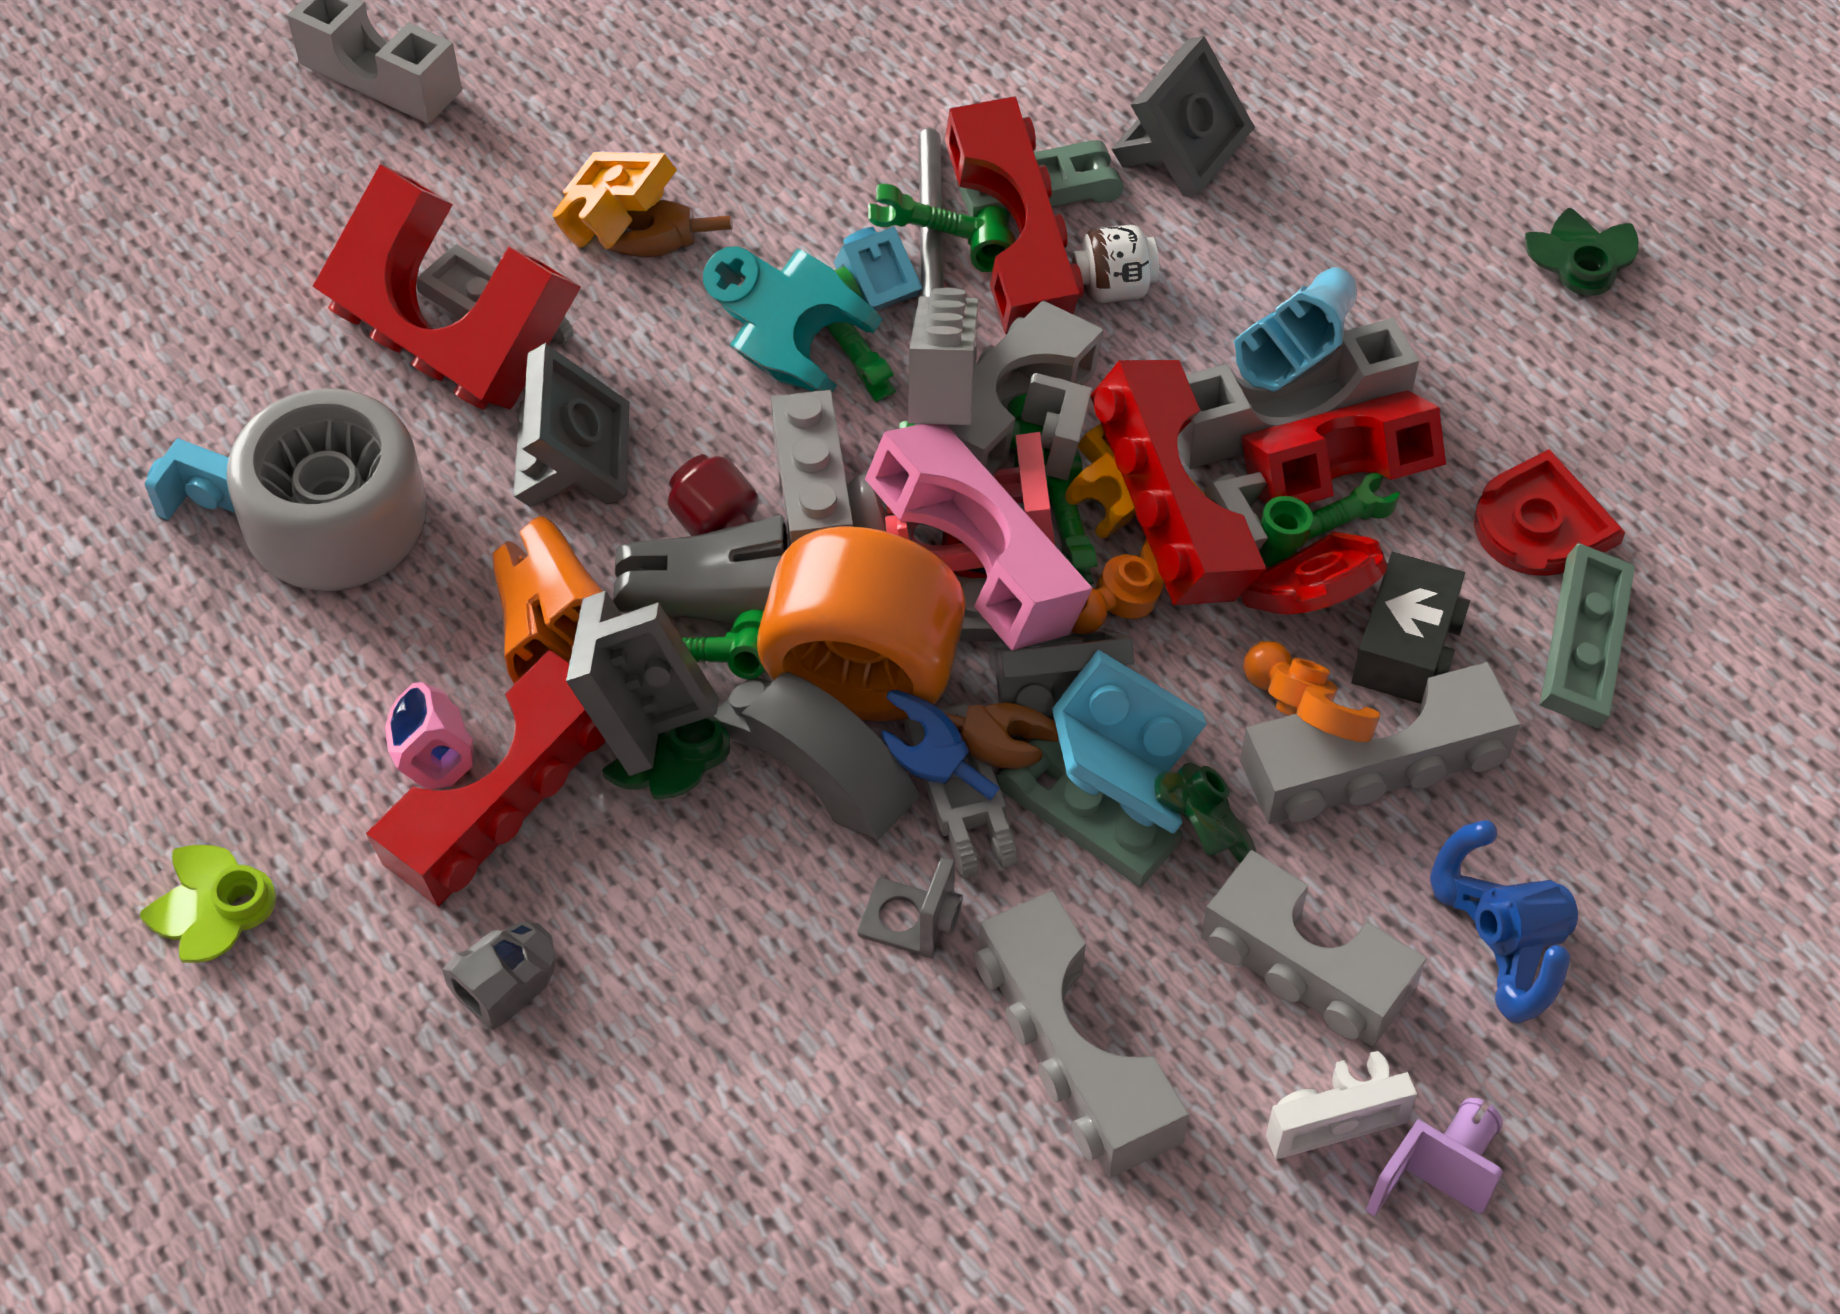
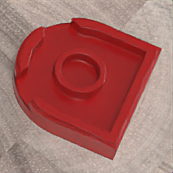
(1539, 516)
(1318, 575)

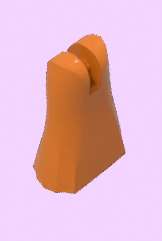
(539, 595)

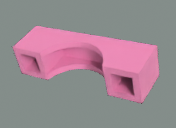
(938, 482)

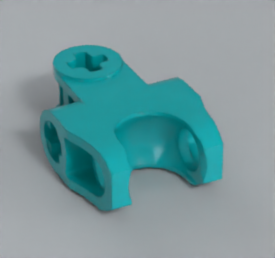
(784, 311)

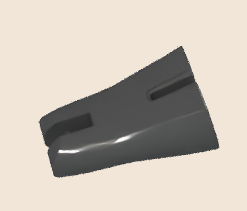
(703, 574)

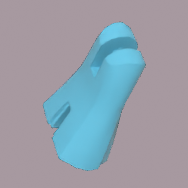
(1298, 332)

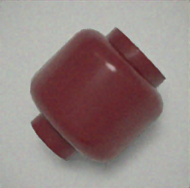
(711, 495)

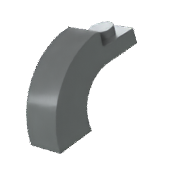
(825, 747)

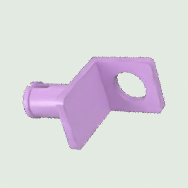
(1447, 1160)

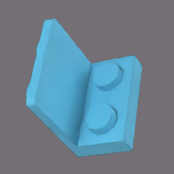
(1122, 734)

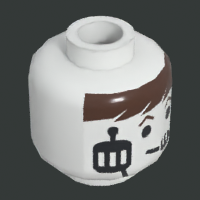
(1117, 263)

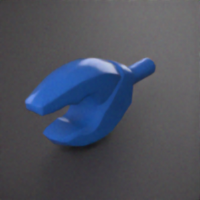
(940, 752)

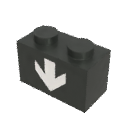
(1410, 626)

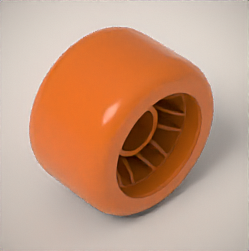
(863, 619)

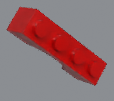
(995, 155)
(1197, 544)
(444, 835)

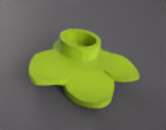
(202, 907)

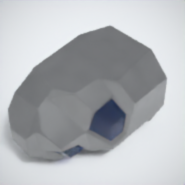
(502, 972)

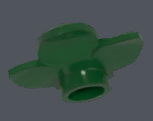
(1581, 255)
(679, 760)
(1202, 799)

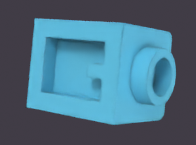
(879, 266)
(190, 472)

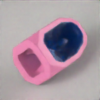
(428, 737)

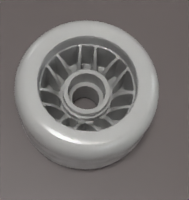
(327, 489)

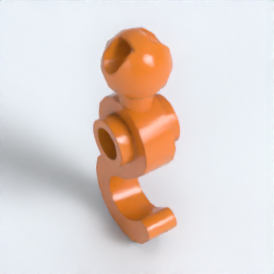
(1125, 588)
(1306, 691)

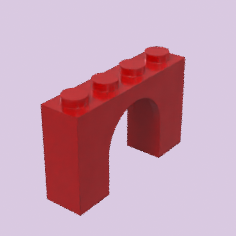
(375, 281)

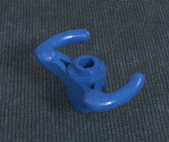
(1512, 922)

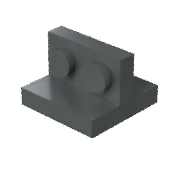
(1186, 119)
(569, 432)
(1044, 671)
(635, 678)

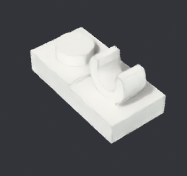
(1348, 1111)

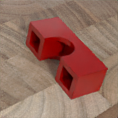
(1379, 436)

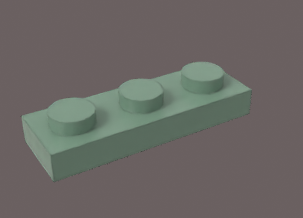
(1587, 636)

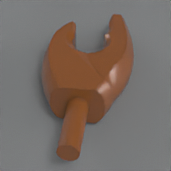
(667, 229)
(989, 730)

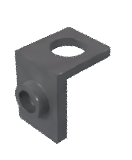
(937, 912)

